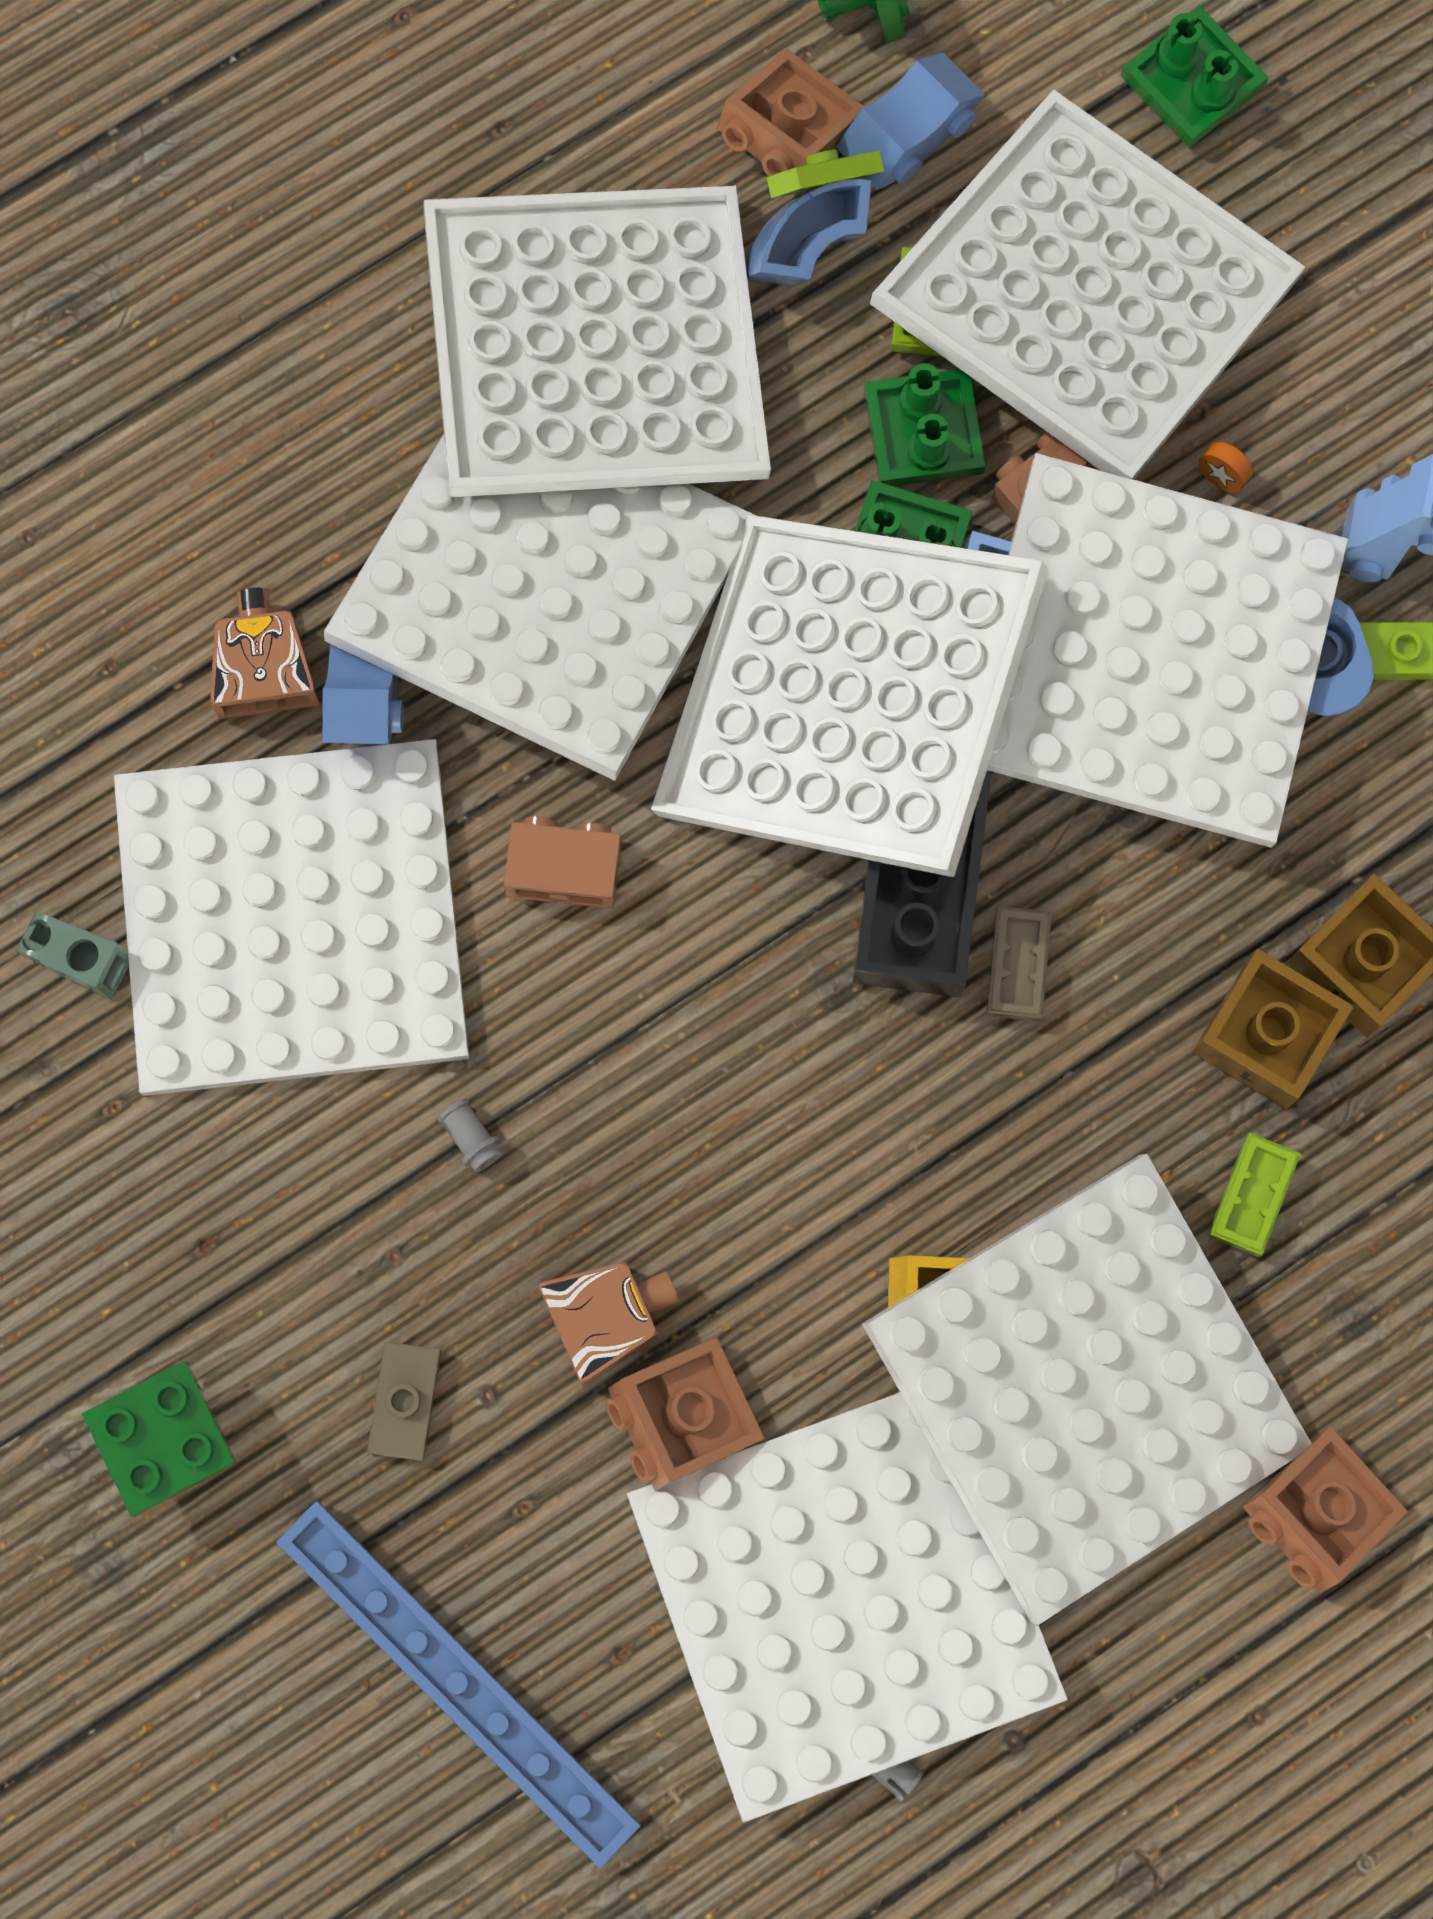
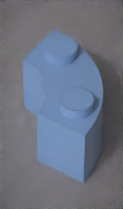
(913, 119)
(804, 228)
(359, 701)

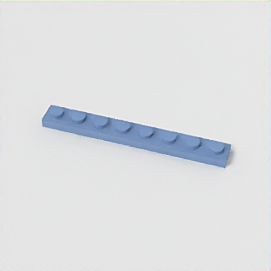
(459, 1684)

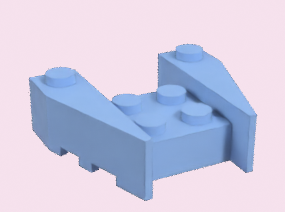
(1388, 522)

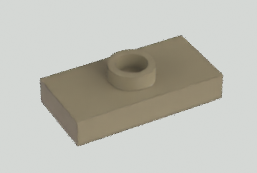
(1019, 963)
(404, 1401)

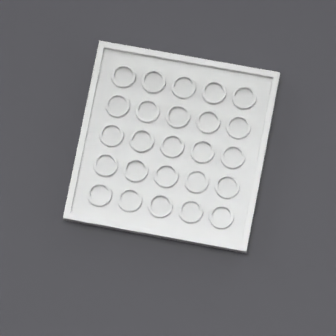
(1087, 287)
(594, 341)
(543, 604)
(1165, 650)
(851, 693)
(289, 917)
(1087, 1387)
(838, 1607)

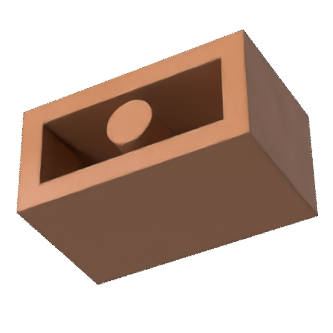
(562, 863)

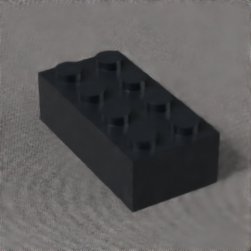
(921, 922)

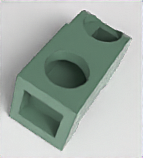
(75, 954)

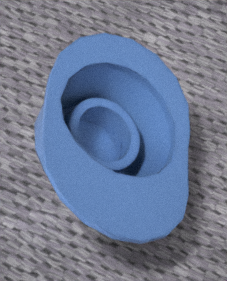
(1344, 665)

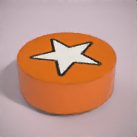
(1225, 467)

